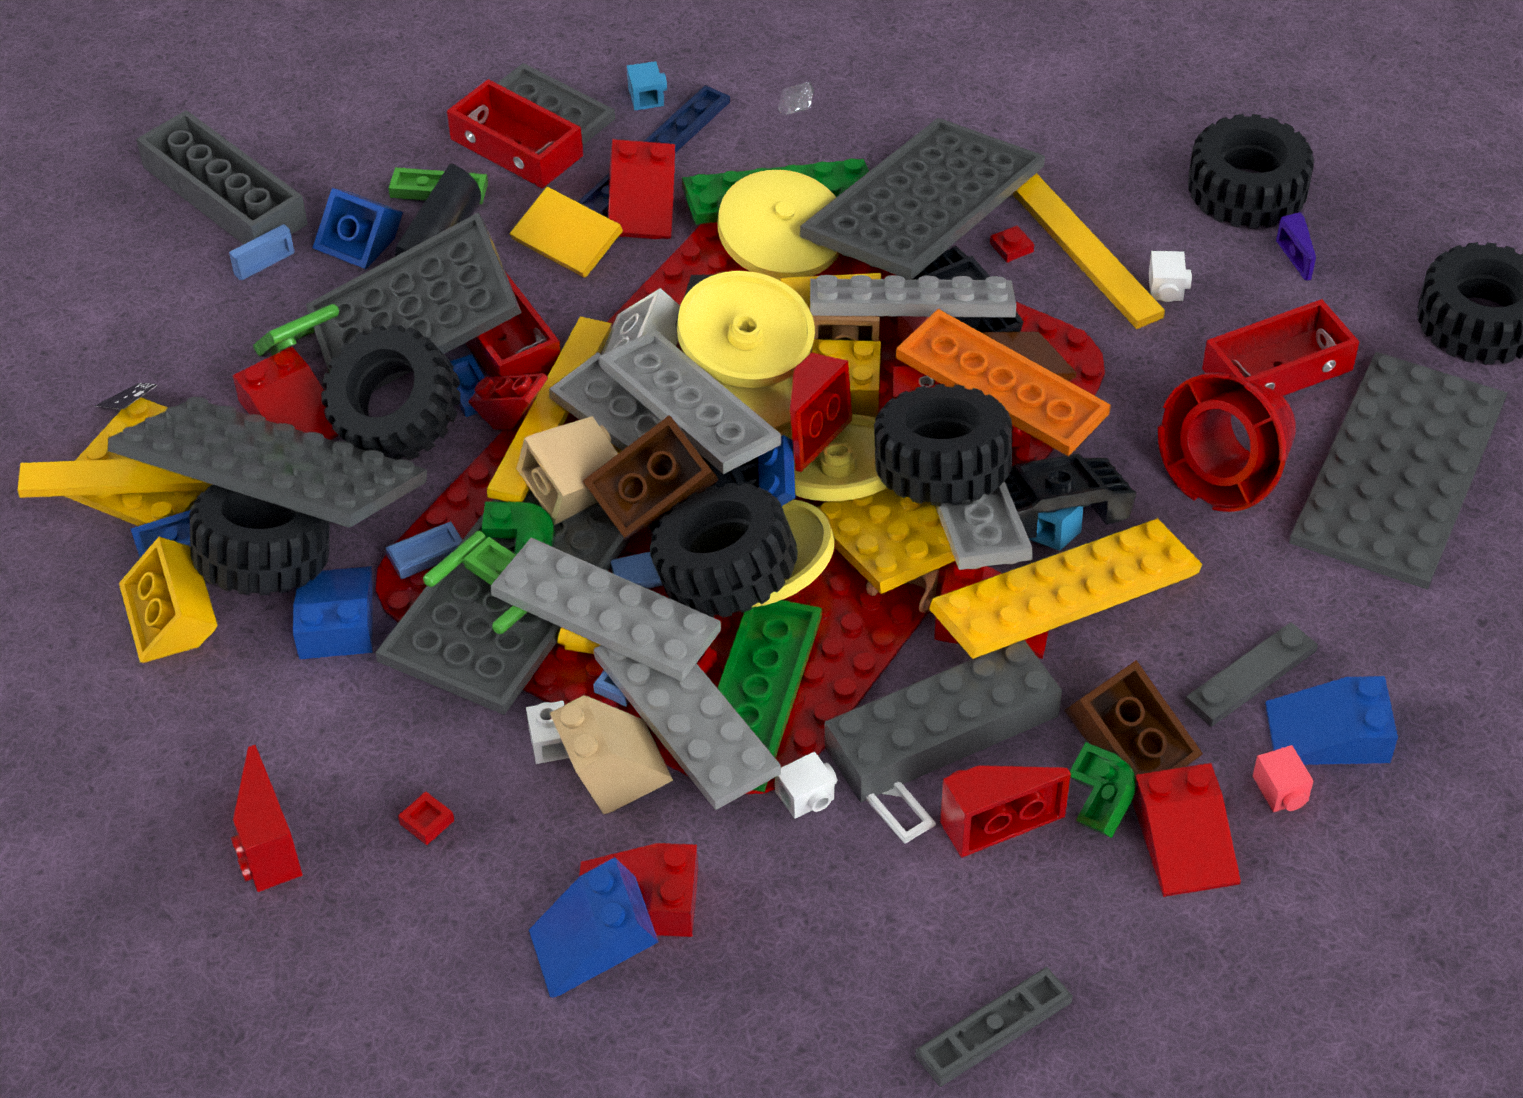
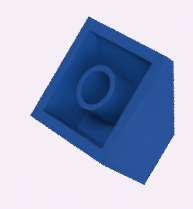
(356, 228)

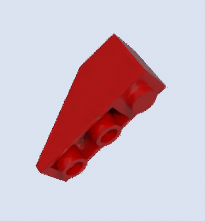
(506, 398)

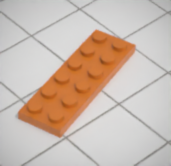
(1032, 395)

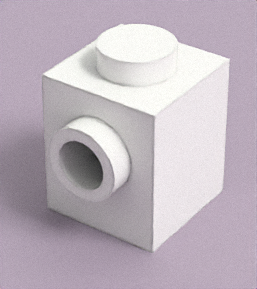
(1168, 275)
(544, 735)
(806, 785)

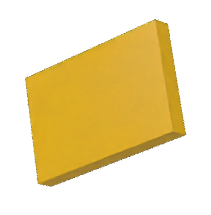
(566, 232)

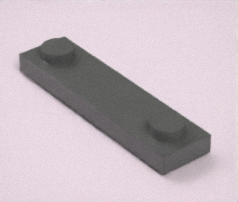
(1251, 674)
(993, 1026)

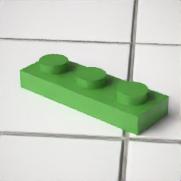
(419, 183)

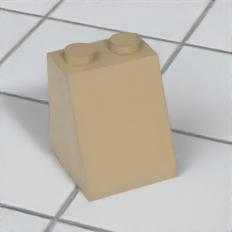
(560, 460)
(610, 752)

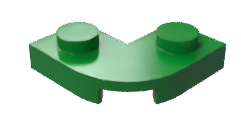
(517, 521)
(1111, 785)

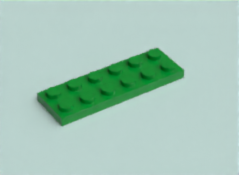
(706, 192)
(769, 666)

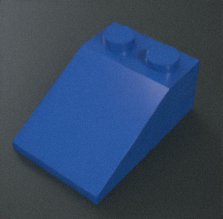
(334, 614)
(1336, 722)
(592, 927)

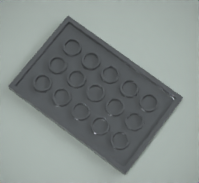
(442, 288)

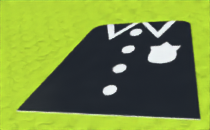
(127, 397)

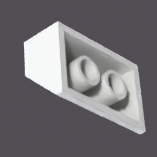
(651, 313)

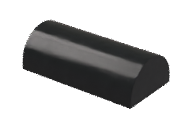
(449, 203)

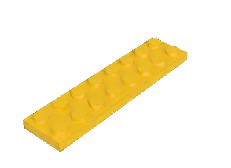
(1064, 587)

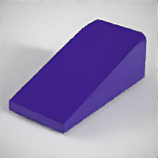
(1297, 244)

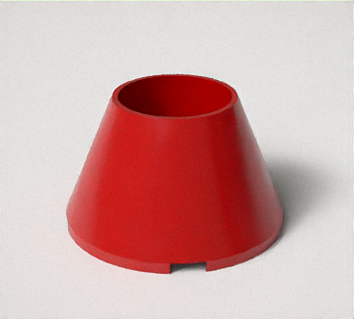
(1204, 451)

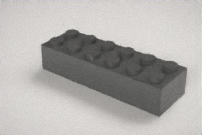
(220, 179)
(942, 719)

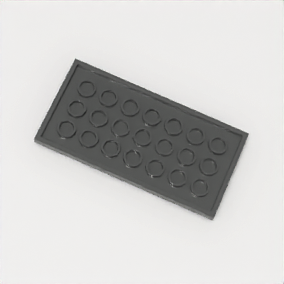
(922, 198)
(269, 461)
(1399, 470)
(449, 627)

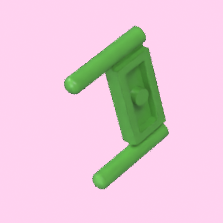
(286, 335)
(486, 560)

